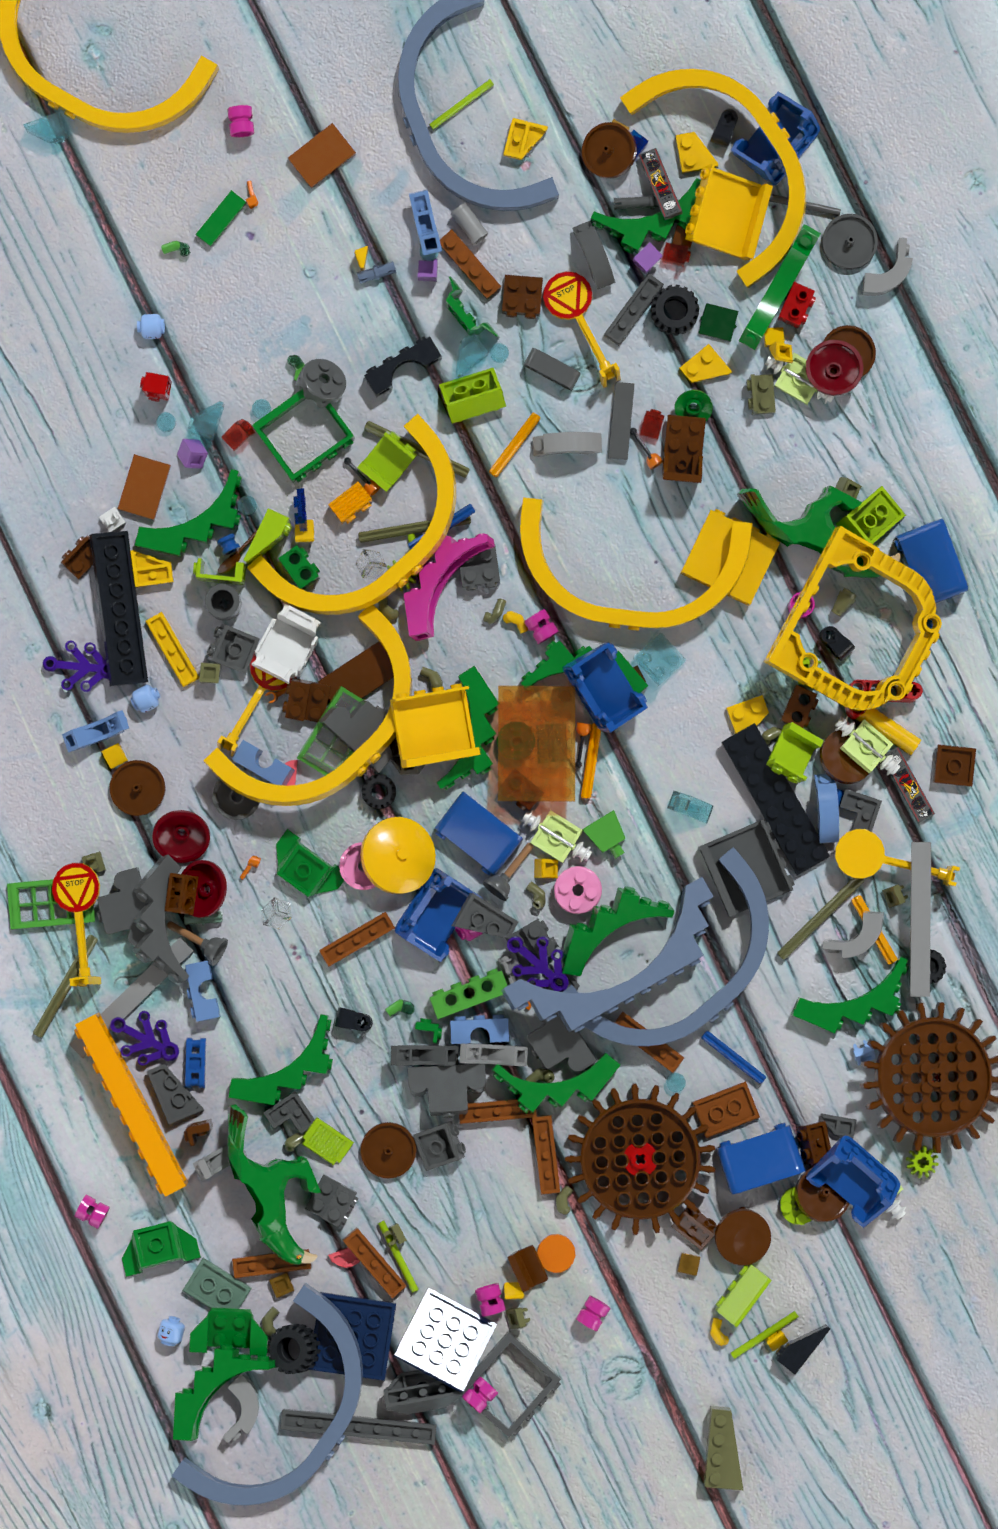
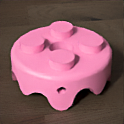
(350, 871)
(564, 894)

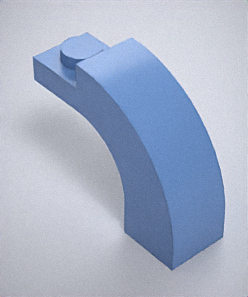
(425, 222)
(96, 732)
(827, 808)

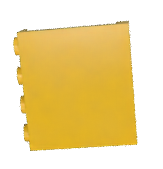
(728, 213)
(712, 550)
(433, 726)

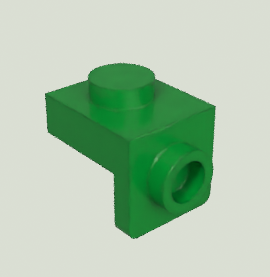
(425, 1024)

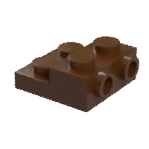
(522, 296)
(306, 700)

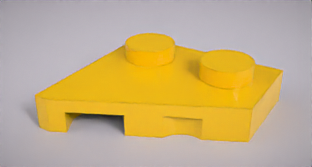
(522, 138)
(693, 153)
(150, 570)
(747, 713)

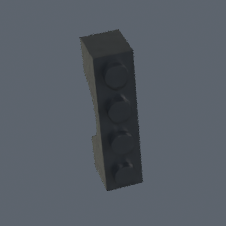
(423, 353)

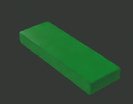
(221, 218)

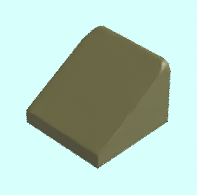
(848, 487)

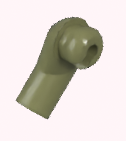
(433, 676)

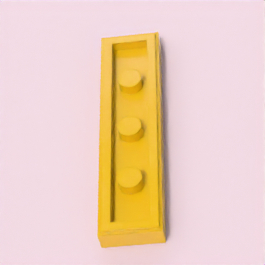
(172, 649)

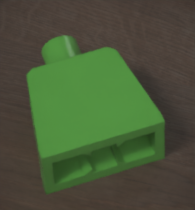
(606, 834)

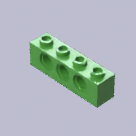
(443, 1009)

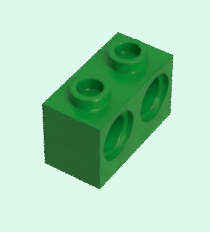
(296, 569)

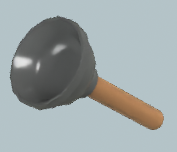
(499, 884)
(212, 948)

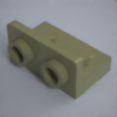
(762, 394)

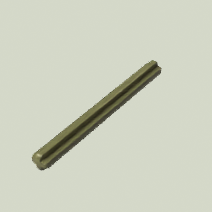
(379, 432)
(400, 530)
(820, 917)
(62, 990)

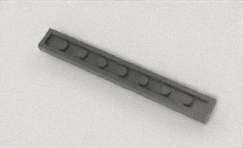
(361, 1426)

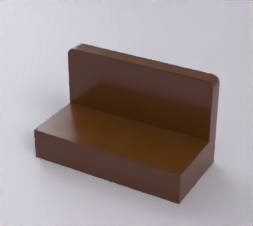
(527, 1268)

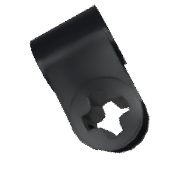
(724, 131)
(839, 645)
(350, 1019)

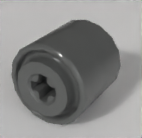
(214, 598)

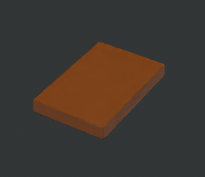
(321, 155)
(144, 487)
(726, 1109)

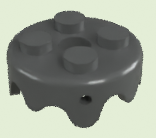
(318, 391)
(227, 807)

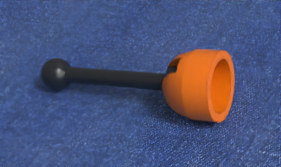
(653, 460)
(370, 486)
(582, 729)

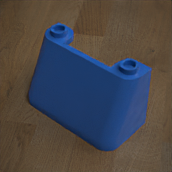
(758, 150)
(933, 556)
(604, 688)
(478, 833)
(432, 913)
(760, 1159)
(857, 1179)

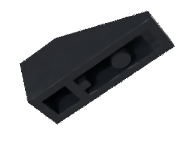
(797, 1351)

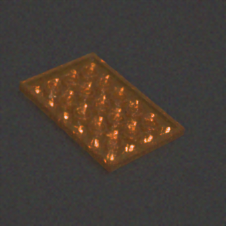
(536, 743)

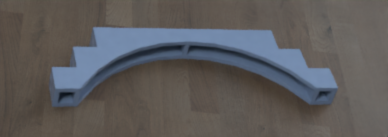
(579, 1008)

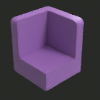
(647, 258)
(427, 270)
(192, 453)

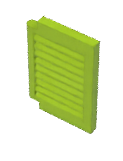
(326, 1141)

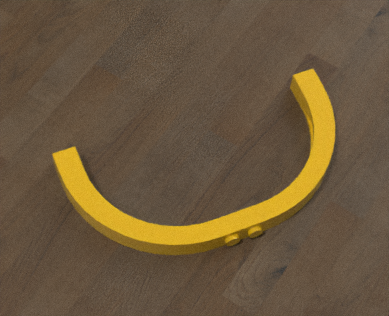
(697, 78)
(131, 122)
(531, 543)
(399, 573)
(354, 765)

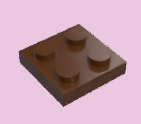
(954, 765)

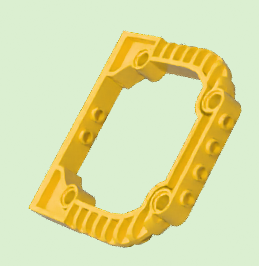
(788, 652)

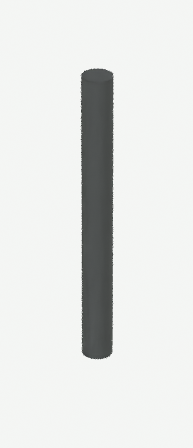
(809, 206)

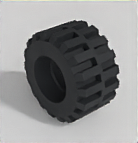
(675, 326)
(307, 1344)

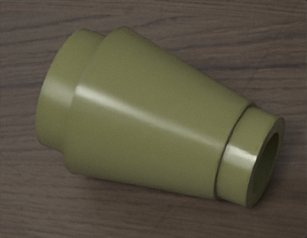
(843, 601)

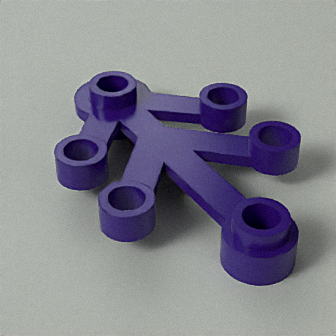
(84, 666)
(540, 966)
(147, 1040)

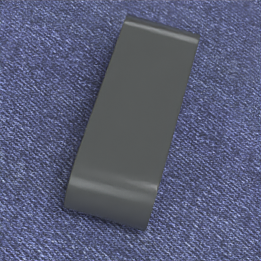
(552, 369)

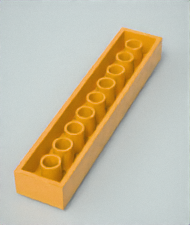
(132, 1104)

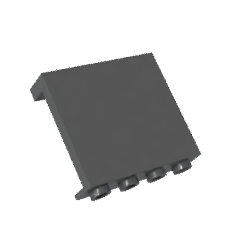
(761, 855)

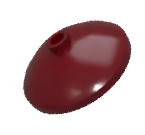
(834, 356)
(179, 845)
(210, 877)

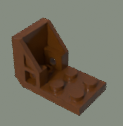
(683, 449)

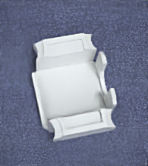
(287, 644)

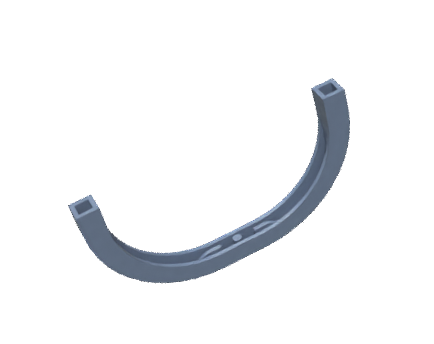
(487, 198)
(759, 932)
(242, 1494)

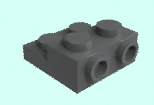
(480, 570)
(232, 648)
(529, 935)
(439, 1145)
(332, 1201)

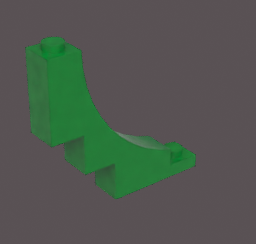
(779, 287)

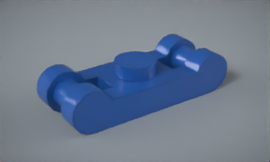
(195, 1062)

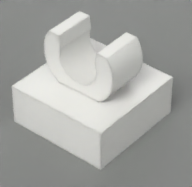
(112, 519)

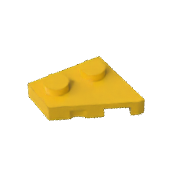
(705, 365)

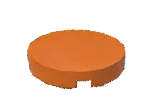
(556, 1253)

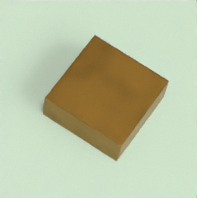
(688, 1264)
(281, 1285)

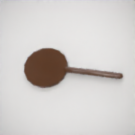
(231, 561)

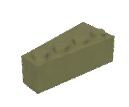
(722, 1458)

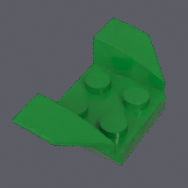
(467, 321)
(305, 868)
(158, 1246)
(229, 1327)

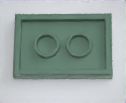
(216, 1287)

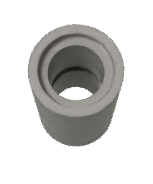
(469, 223)

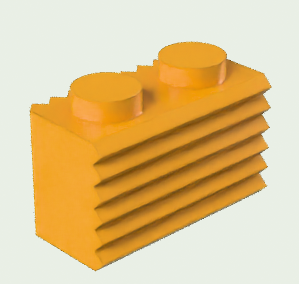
(350, 503)

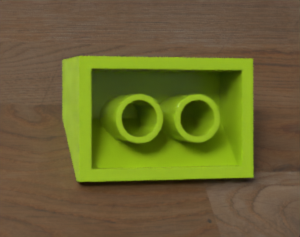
(472, 395)
(742, 1294)

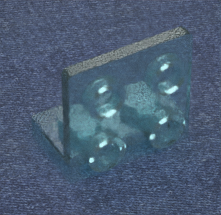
(659, 659)

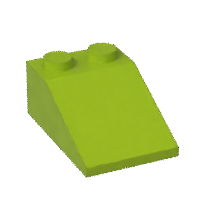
(873, 516)
(270, 533)

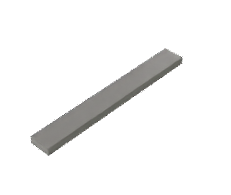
(920, 919)
(136, 992)

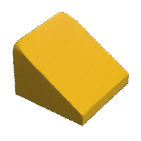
(361, 256)
(773, 335)
(781, 352)
(305, 536)
(114, 755)
(546, 868)
(513, 1290)
(776, 1340)

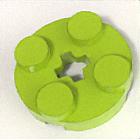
(788, 1208)

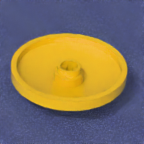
(398, 855)

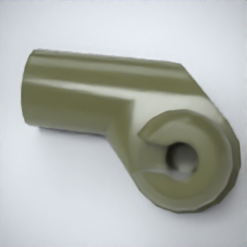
(387, 611)
(497, 612)
(771, 734)
(538, 895)
(541, 1074)
(293, 1141)
(561, 1200)
(267, 1321)

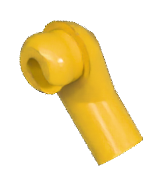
(515, 618)
(716, 1333)

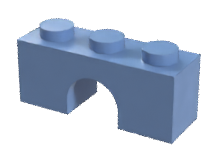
(248, 757)
(203, 1008)
(462, 1028)

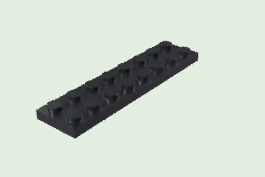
(118, 608)
(775, 799)

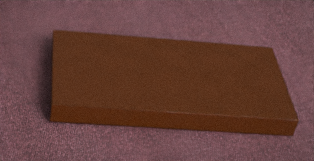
(362, 673)

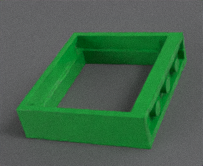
(314, 465)

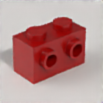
(796, 305)
(156, 386)

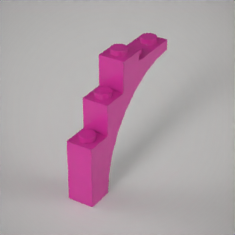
(422, 601)

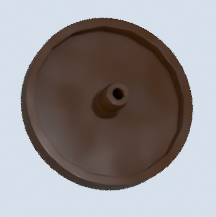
(609, 150)
(859, 340)
(838, 763)
(137, 787)
(388, 1150)
(819, 1203)
(742, 1237)

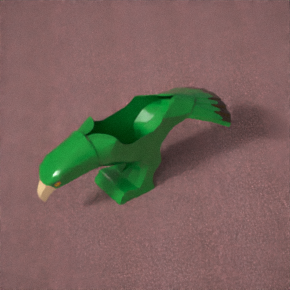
(812, 528)
(267, 1188)

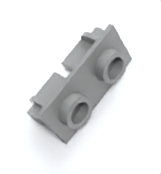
(507, 964)

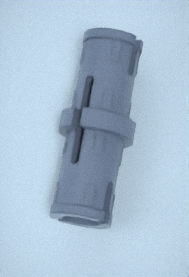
(376, 272)

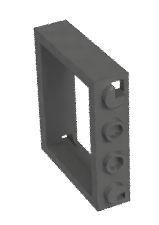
(541, 1398)

